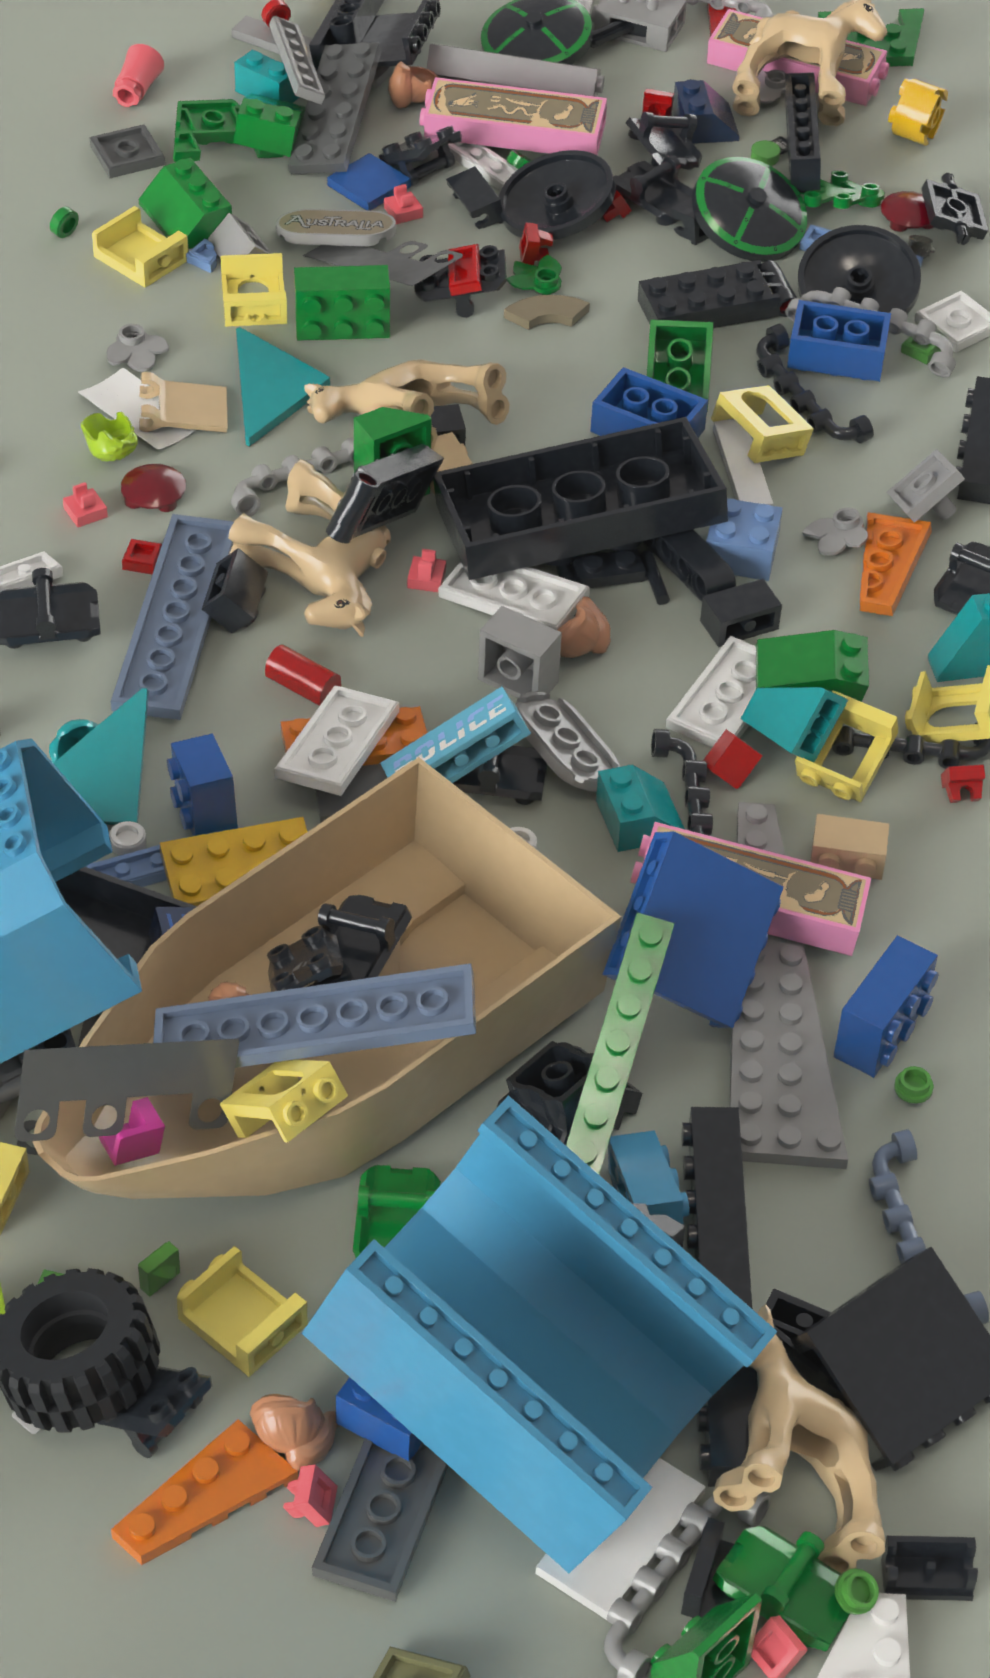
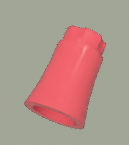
(138, 72)

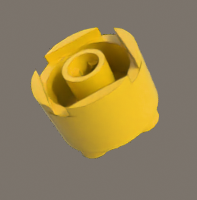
(918, 111)

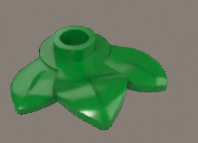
(540, 278)

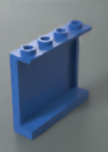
(718, 926)

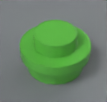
(914, 1085)
(856, 1591)

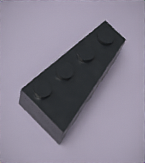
(976, 447)

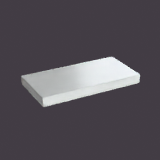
(523, 590)
(718, 695)
(337, 740)
(614, 1563)

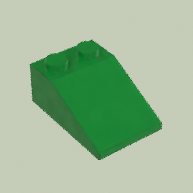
(268, 124)
(681, 355)
(815, 659)
(712, 1645)

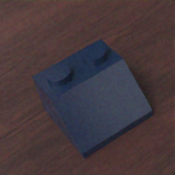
(712, 111)

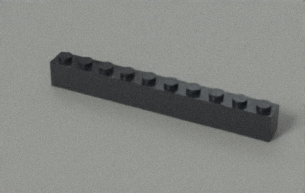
(722, 1248)

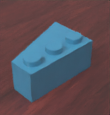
(643, 1174)

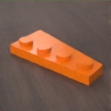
(889, 560)
(218, 1480)

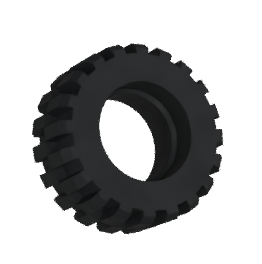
(88, 1384)

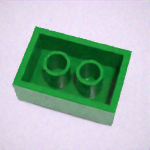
(342, 302)

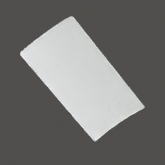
(121, 394)

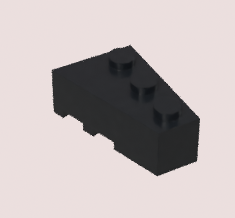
(790, 1319)

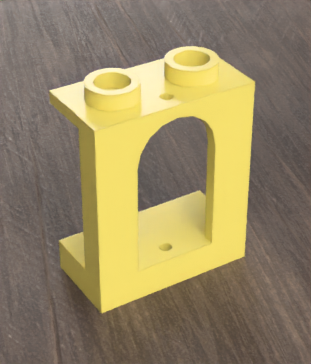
(253, 308)
(768, 442)
(929, 700)
(868, 720)
(284, 1098)

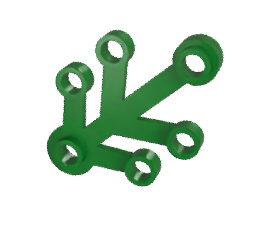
(843, 198)

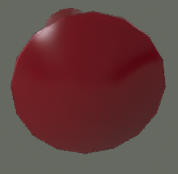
(905, 211)
(153, 487)

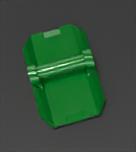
(389, 1201)
(787, 1580)

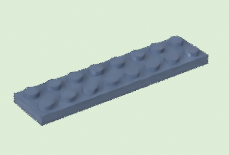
(171, 620)
(331, 1016)

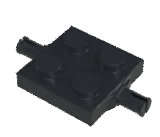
(954, 209)

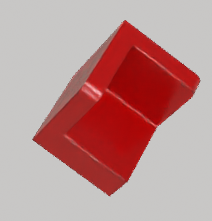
(732, 759)

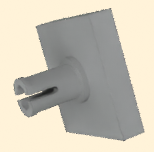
(927, 488)

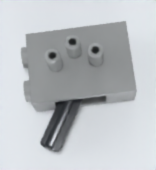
(638, 22)

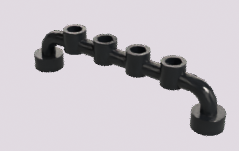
(801, 400)
(915, 748)
(692, 773)

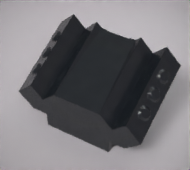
(552, 1087)

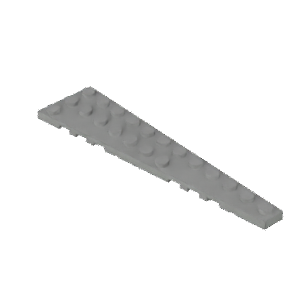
(778, 1045)

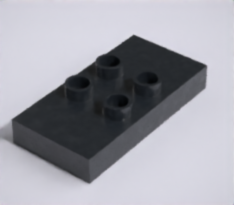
(579, 498)

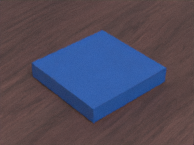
(368, 181)

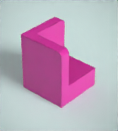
(139, 1136)

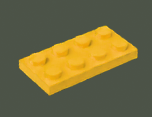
(210, 862)

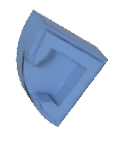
(203, 256)

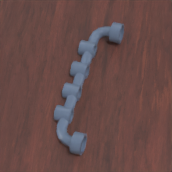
(898, 1215)

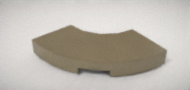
(546, 309)

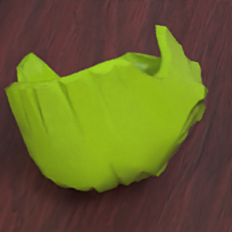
(109, 438)

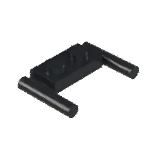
(616, 569)

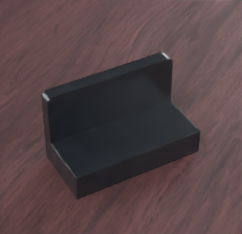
(701, 1590)

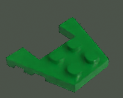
(900, 40)
(205, 123)

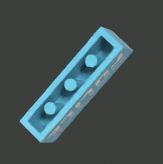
(466, 738)

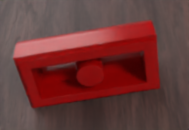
(300, 674)

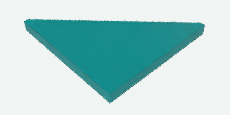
(270, 384)
(109, 762)

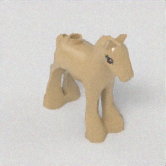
(809, 41)
(415, 388)
(324, 570)
(828, 1435)

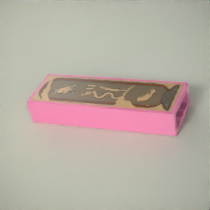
(858, 71)
(515, 116)
(817, 901)

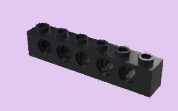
(802, 131)

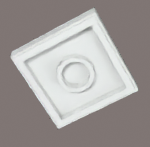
(958, 320)

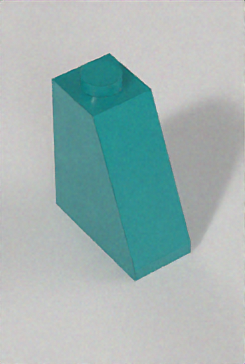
(965, 644)
(795, 717)

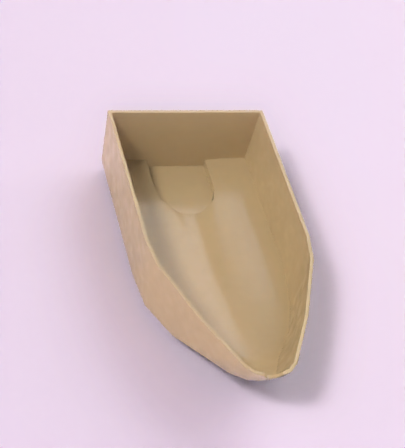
(472, 899)

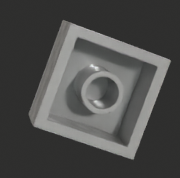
(518, 653)

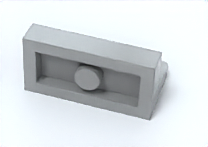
(236, 238)

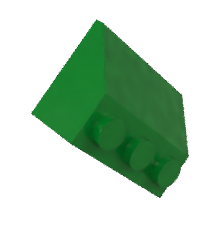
(185, 202)
(388, 432)

